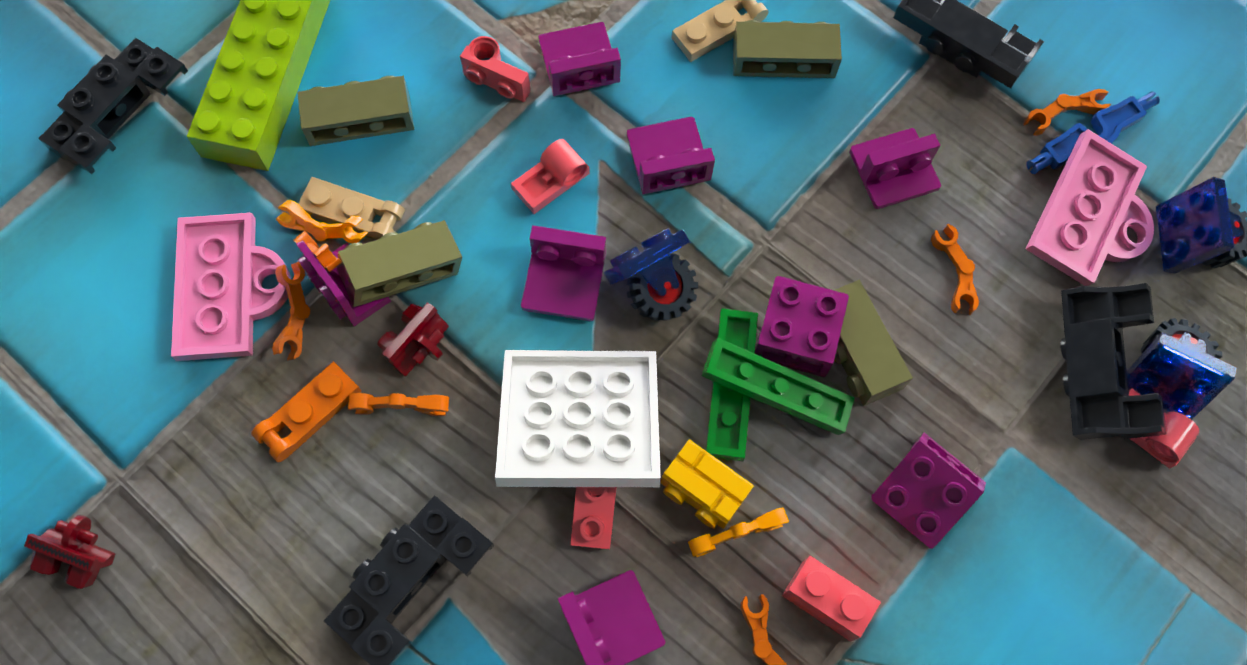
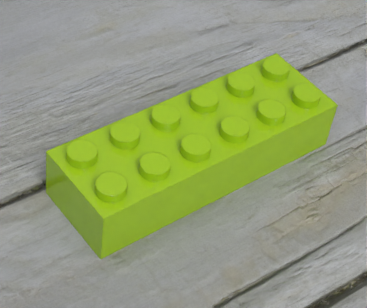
(256, 81)

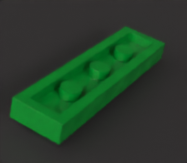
(778, 386)
(728, 407)

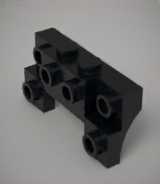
(968, 38)
(107, 100)
(1098, 363)
(397, 575)

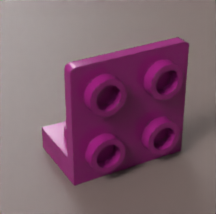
(580, 58)
(669, 155)
(564, 273)
(333, 289)
(802, 326)
(929, 491)
(612, 622)

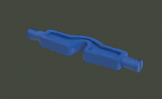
(1106, 123)

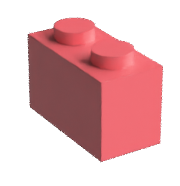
(831, 599)

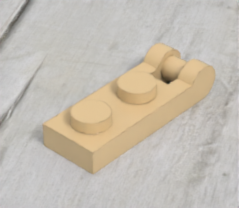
(715, 26)
(336, 204)

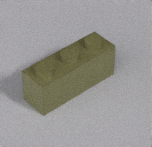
(786, 49)
(355, 110)
(398, 262)
(868, 350)

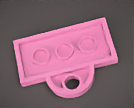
(1092, 211)
(221, 286)

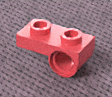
(493, 72)
(554, 174)
(1170, 447)
(593, 517)

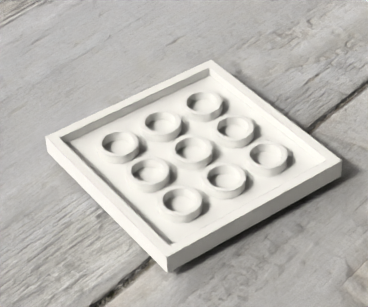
(578, 419)

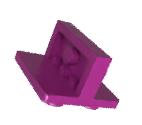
(897, 167)

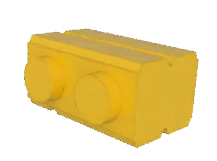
(705, 485)

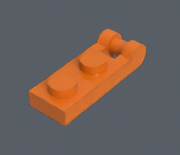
(306, 412)

